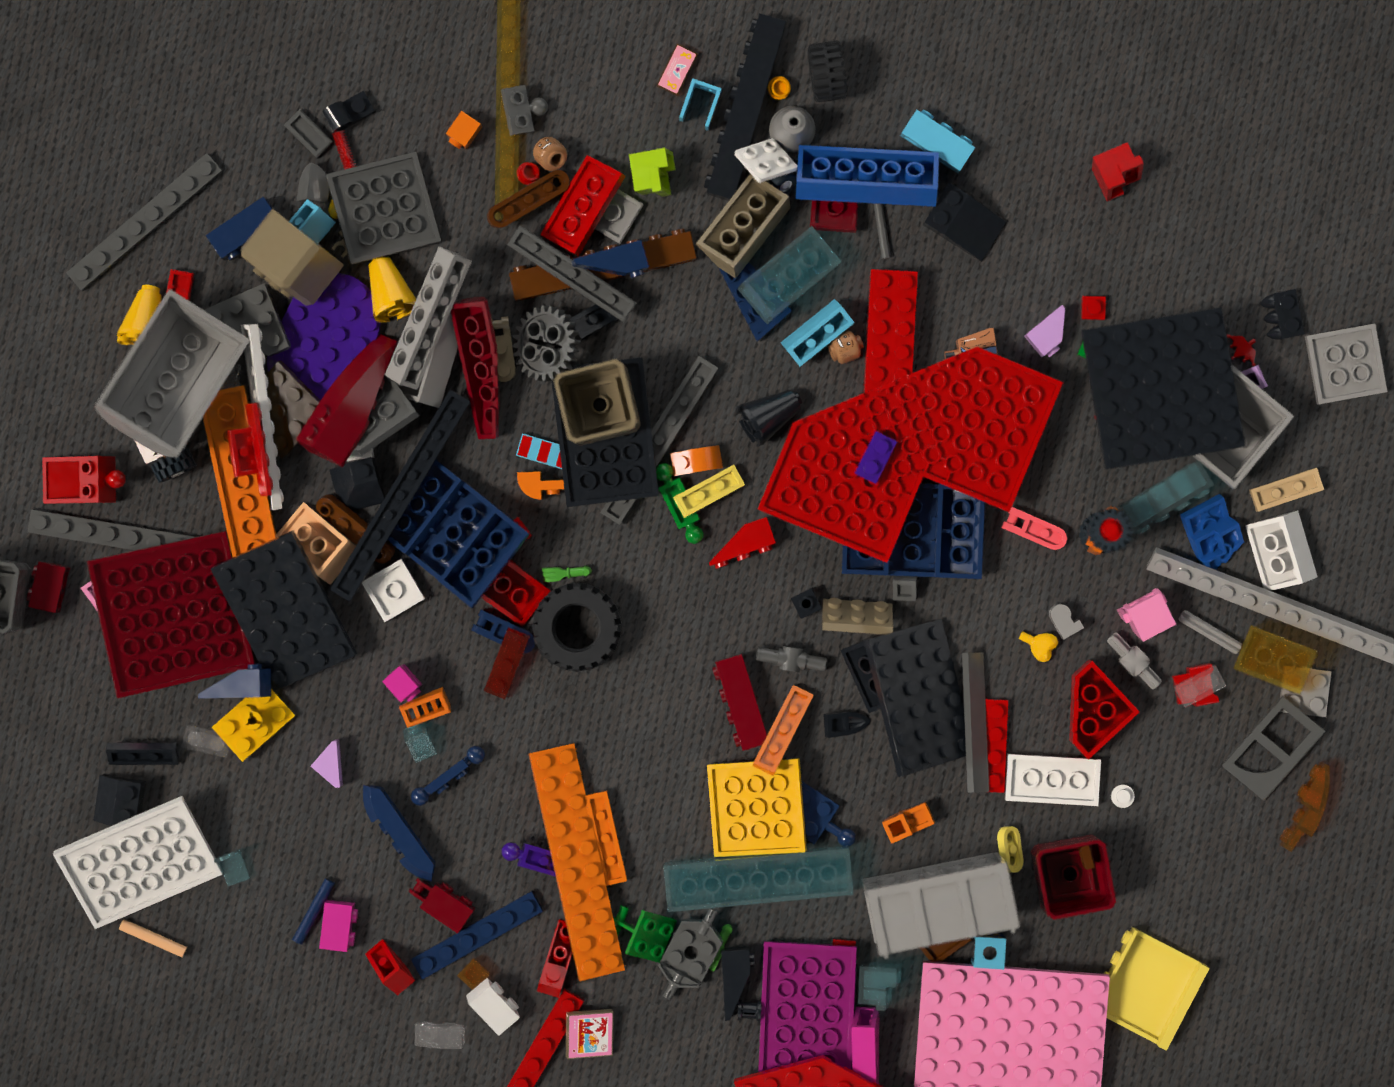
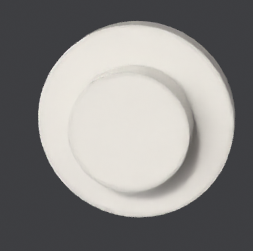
(1122, 796)

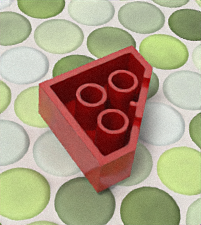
(1096, 709)

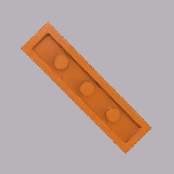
(783, 730)
(606, 837)

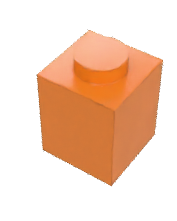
(463, 131)

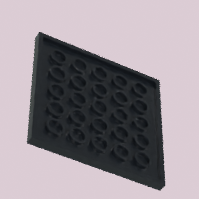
(1163, 388)

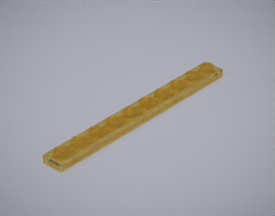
(506, 76)

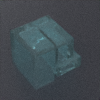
(877, 983)

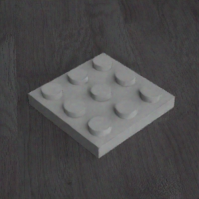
(1346, 364)

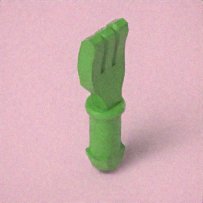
(554, 574)
(726, 931)

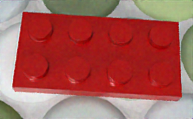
(582, 205)

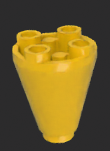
(139, 314)

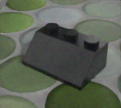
(859, 667)

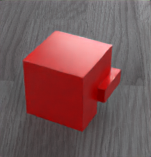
(1116, 169)

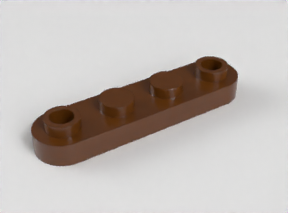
(528, 199)
(348, 523)

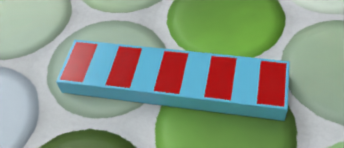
(539, 451)

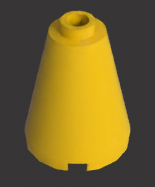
(389, 291)

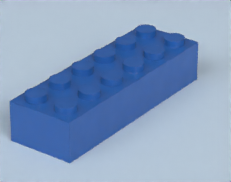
(867, 175)

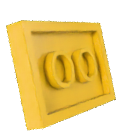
(252, 723)

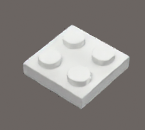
(393, 590)

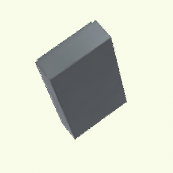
(308, 133)

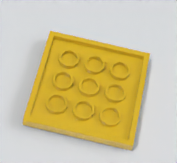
(756, 810)

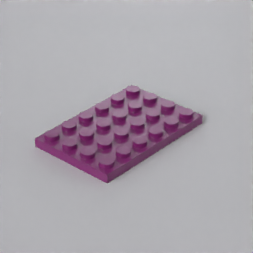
(806, 1003)

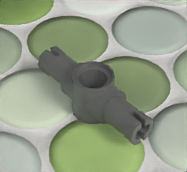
(791, 659)

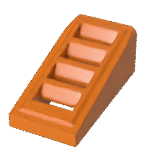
(422, 700)

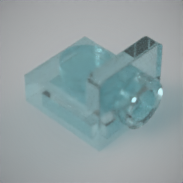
(419, 742)

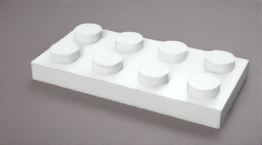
(1052, 779)

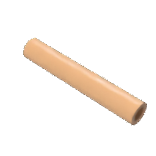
(153, 938)

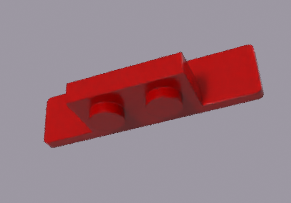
(248, 450)

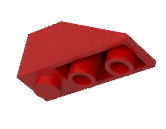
(751, 537)
(556, 962)

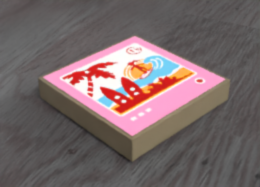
(589, 1034)

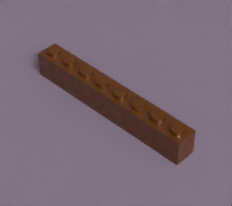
(659, 251)

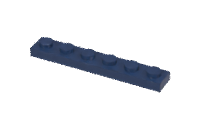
(477, 934)

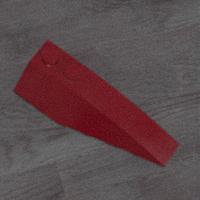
(479, 362)
(345, 408)

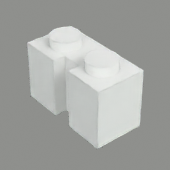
(493, 1006)

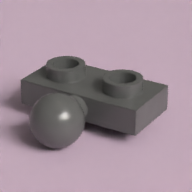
(519, 110)

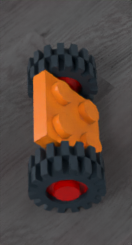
(1105, 531)

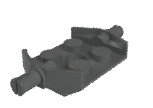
(686, 971)

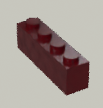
(741, 702)

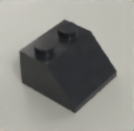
(118, 799)

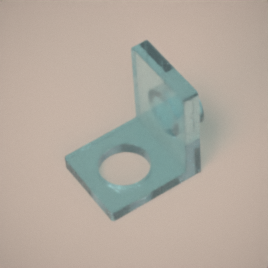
(233, 867)

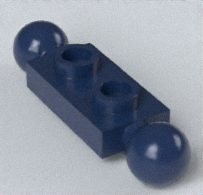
(421, 795)

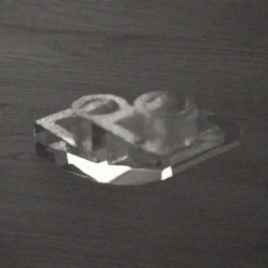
(439, 1035)

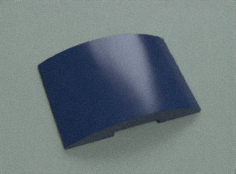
(457, 534)
(936, 540)

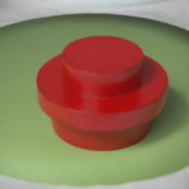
(528, 173)

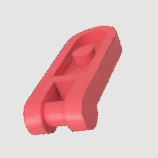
(1035, 530)

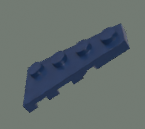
(755, 322)

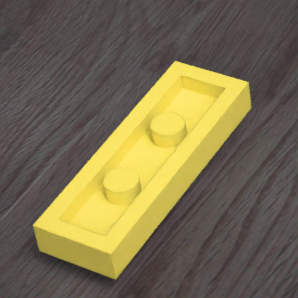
(709, 491)

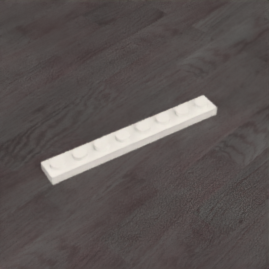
(257, 385)

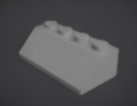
(438, 370)

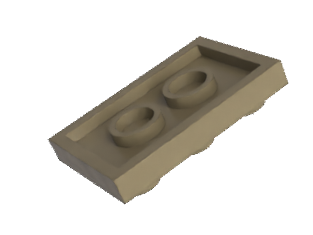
(857, 616)

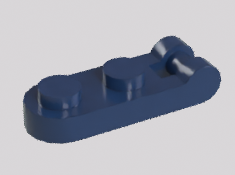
(499, 629)

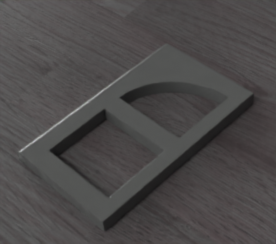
(1265, 782)

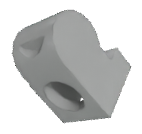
(1061, 619)

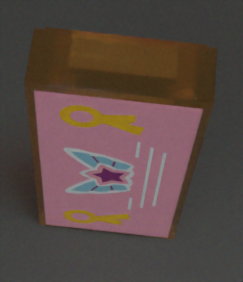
(677, 70)

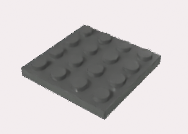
(383, 208)

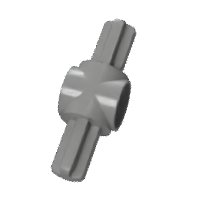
(1134, 660)

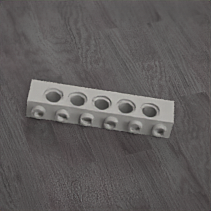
(428, 318)

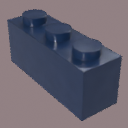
(235, 232)

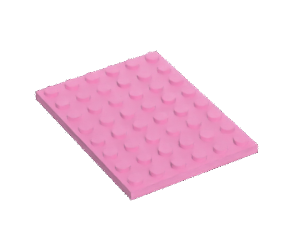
(1010, 1027)

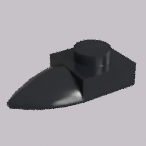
(844, 723)

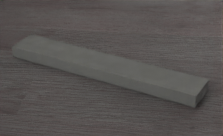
(576, 278)
(975, 722)

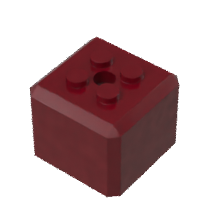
(1087, 892)

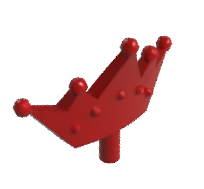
(1243, 348)

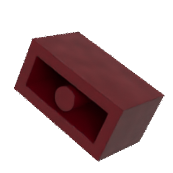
(48, 586)

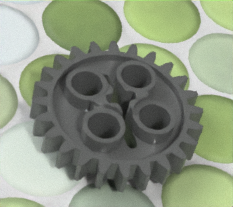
(551, 322)

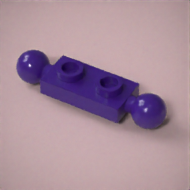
(529, 857)

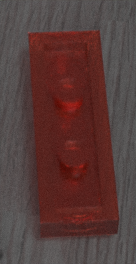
(506, 663)

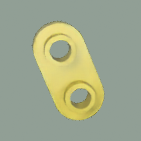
(1010, 848)

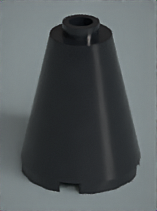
(768, 415)

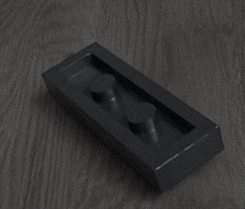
(142, 753)

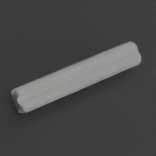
(1210, 632)

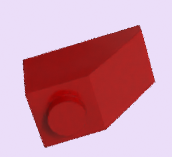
(389, 967)

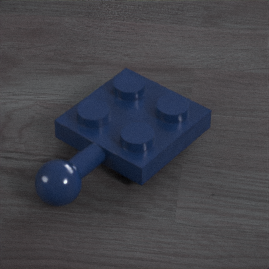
(817, 817)

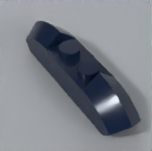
(381, 807)

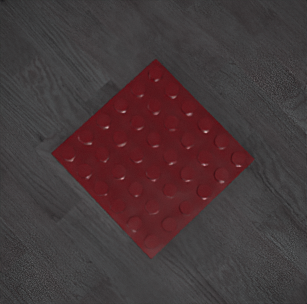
(167, 615)

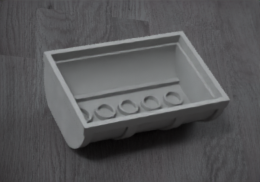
(171, 375)
(1261, 424)

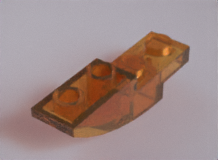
(1314, 798)

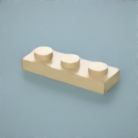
(1286, 489)

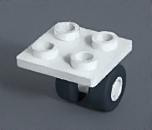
(769, 162)

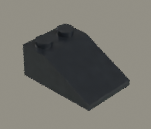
(964, 222)

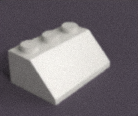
(1281, 551)

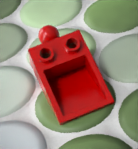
(81, 479)

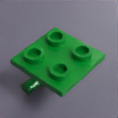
(649, 935)

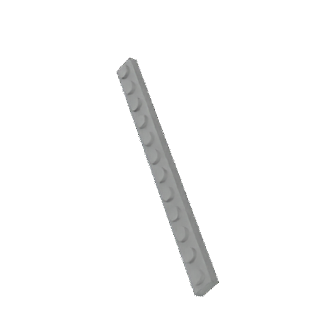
(1272, 604)

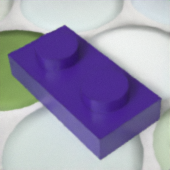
(875, 457)

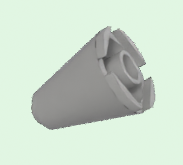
(790, 136)

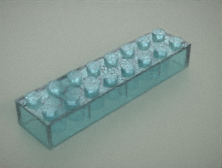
(757, 879)

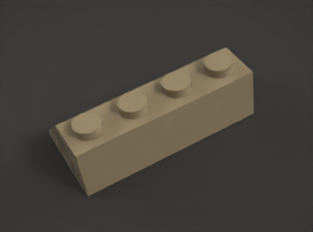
(744, 225)

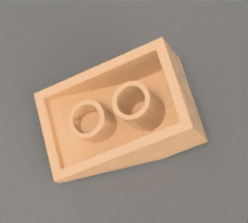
(322, 542)

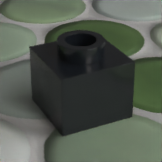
(797, 602)

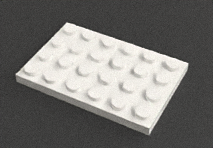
(138, 862)

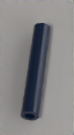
(313, 911)

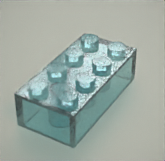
(789, 275)
(1166, 495)

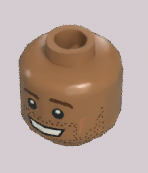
(550, 153)
(845, 347)

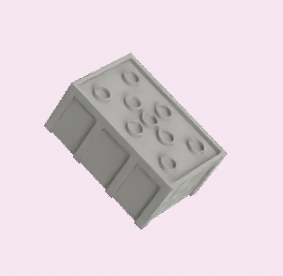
(940, 903)

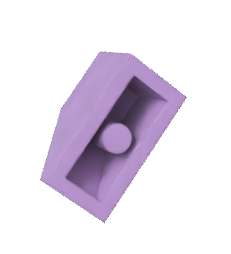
(1048, 333)

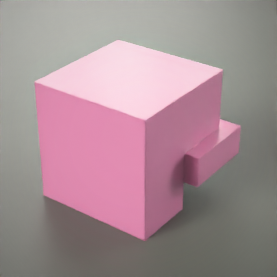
(1147, 615)

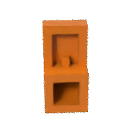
(696, 460)
(532, 484)
(908, 822)

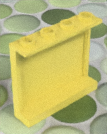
(1151, 987)

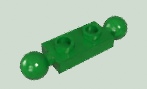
(672, 488)

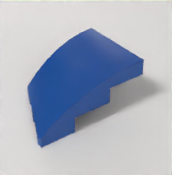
(1212, 532)

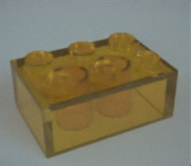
(1275, 660)

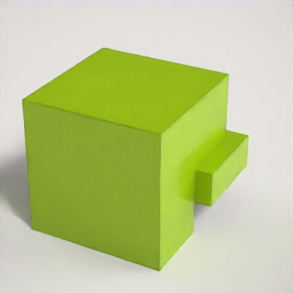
(651, 171)

